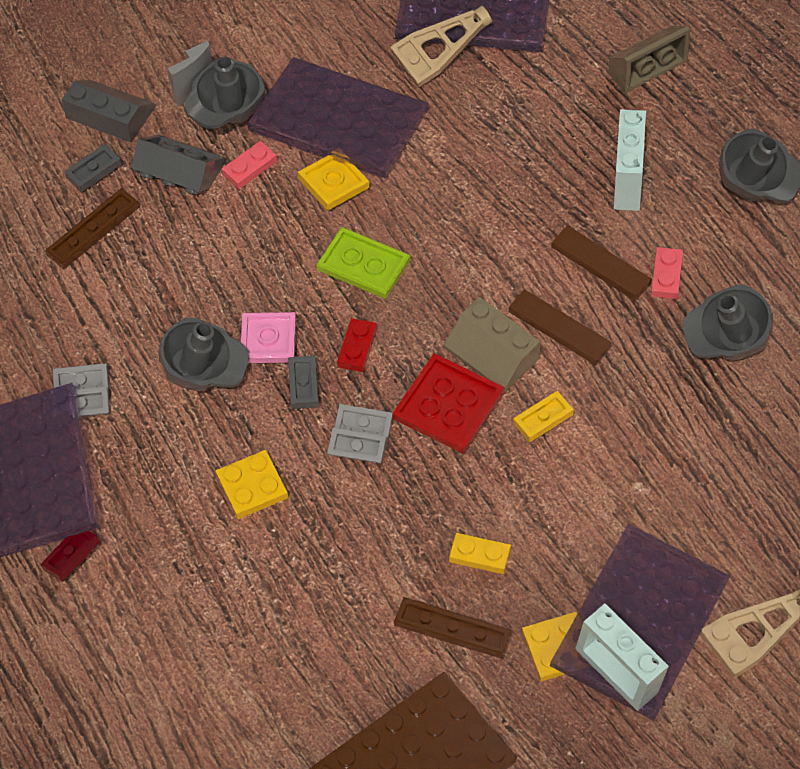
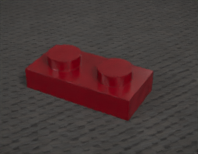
(69, 554)

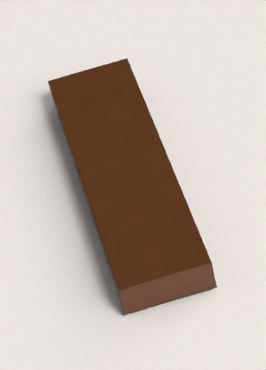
(92, 228)
(601, 263)
(560, 327)
(453, 628)

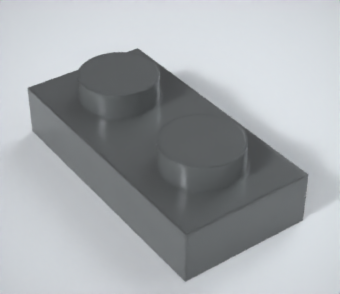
(92, 168)
(303, 382)

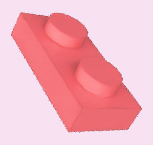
(249, 164)
(667, 273)

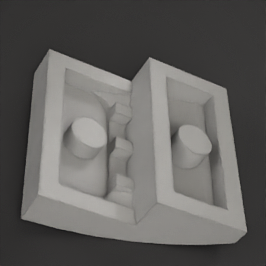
(184, 73)
(90, 385)
(360, 434)

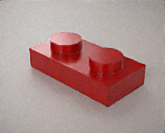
(357, 345)

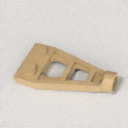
(416, 61)
(730, 646)

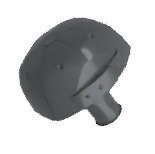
(225, 94)
(759, 167)
(729, 324)
(201, 356)

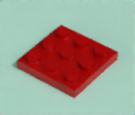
(448, 403)

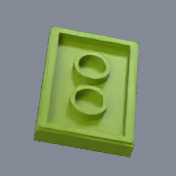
(363, 262)

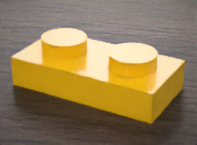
(543, 416)
(480, 553)

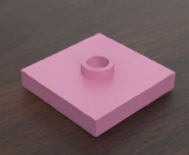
(269, 336)

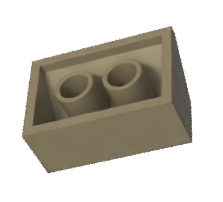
(650, 57)
(492, 344)

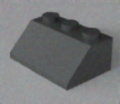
(106, 109)
(176, 163)

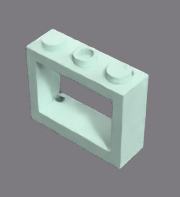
(629, 160)
(621, 657)

